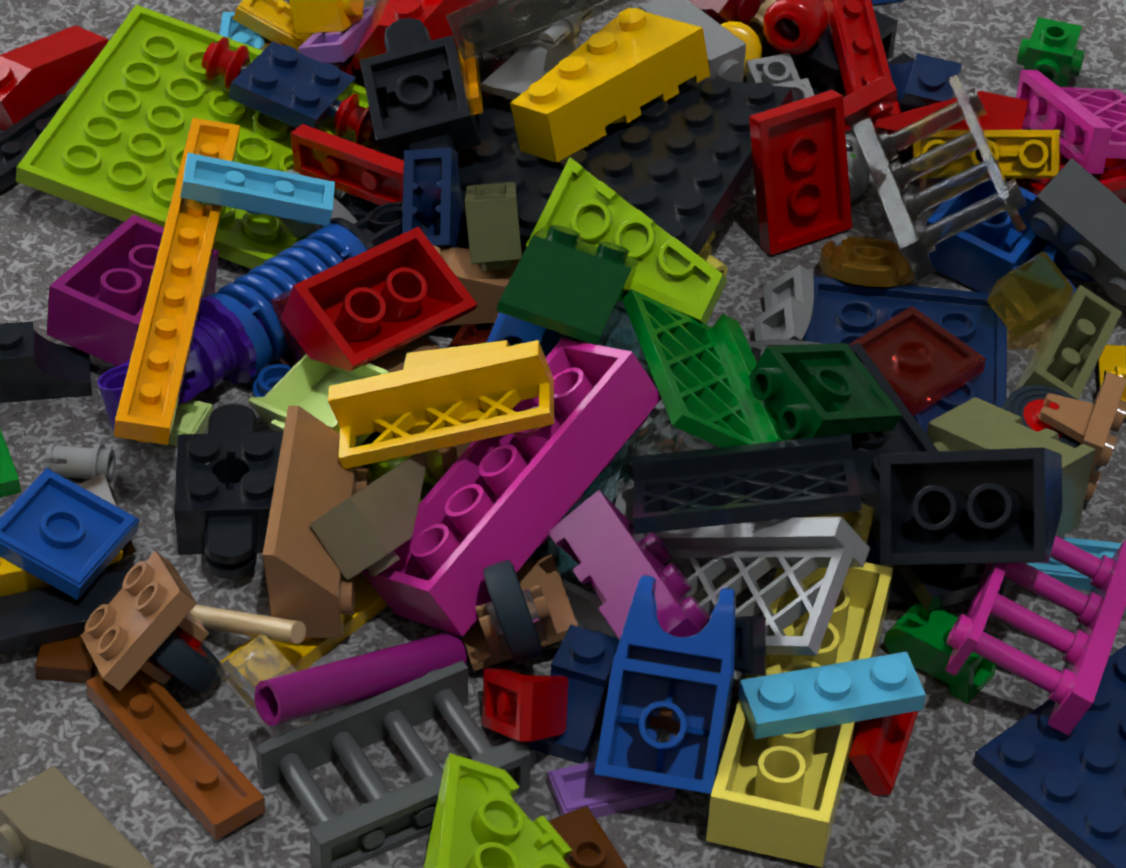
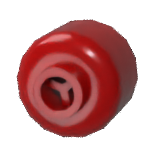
(795, 25)

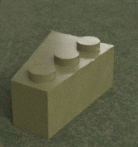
(986, 426)

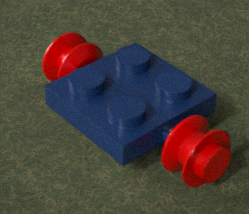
(290, 87)

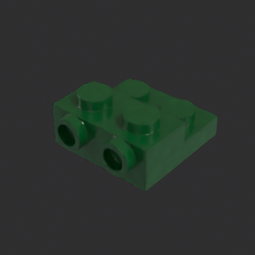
(821, 391)

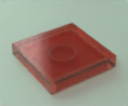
(920, 358)

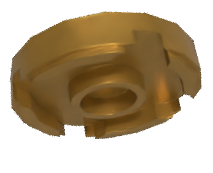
(866, 262)

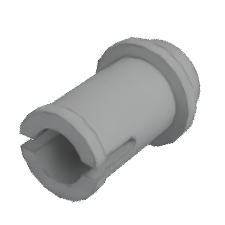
(82, 461)

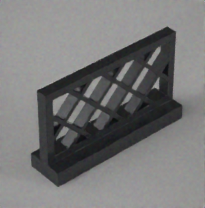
(744, 484)

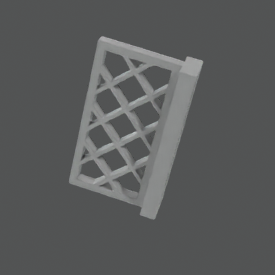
(759, 546)

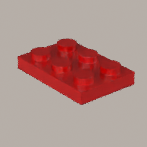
(801, 172)

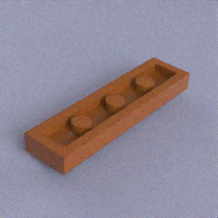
(179, 752)

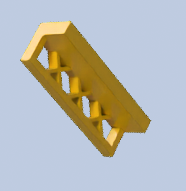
(443, 395)

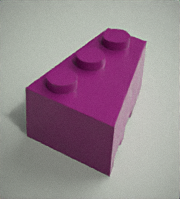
(615, 560)

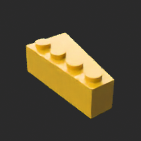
(608, 82)

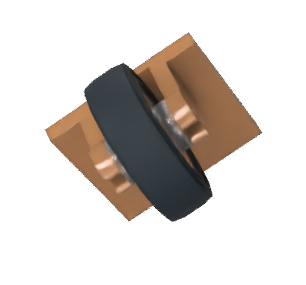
(524, 613)

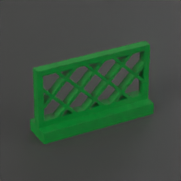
(702, 374)

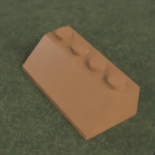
(298, 569)

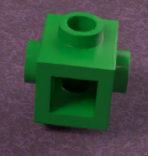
(1053, 51)

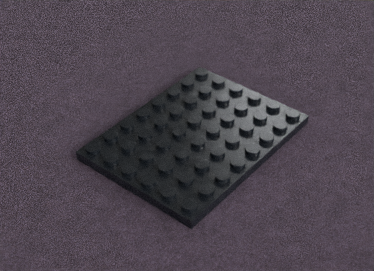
(671, 162)

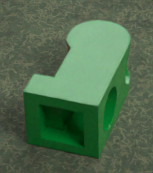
(924, 639)

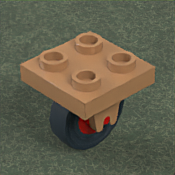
(1074, 419)
(151, 630)

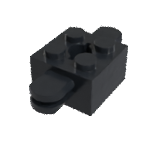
(418, 92)
(226, 490)

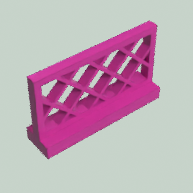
(1088, 118)

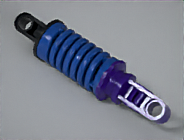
(238, 324)

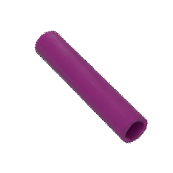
(353, 678)

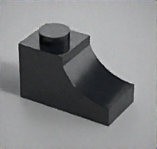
(39, 368)

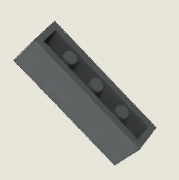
(1085, 225)

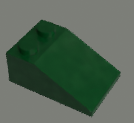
(569, 284)

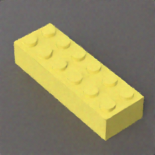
(786, 788)

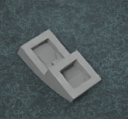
(786, 306)

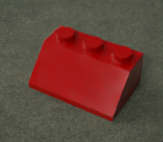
(375, 302)

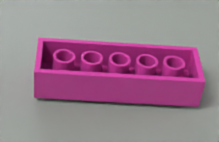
(516, 487)

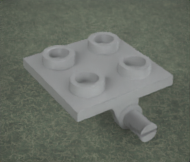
(536, 58)

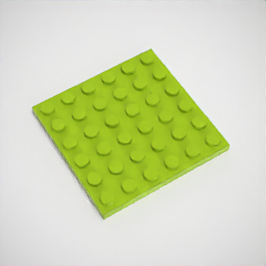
(128, 124)

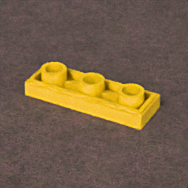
(1017, 152)

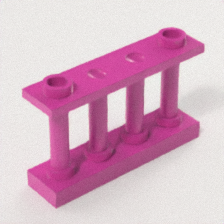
(1084, 649)

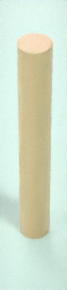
(250, 624)

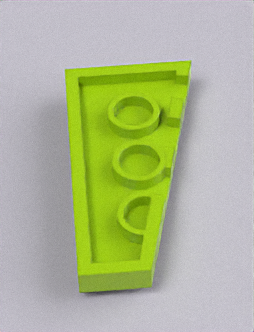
(665, 267)

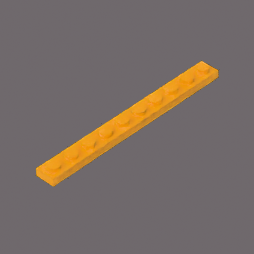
(173, 299)

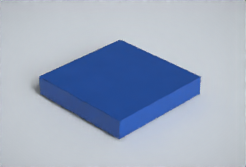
(63, 533)

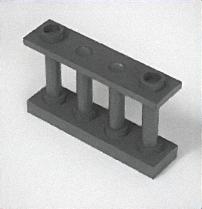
(389, 816)

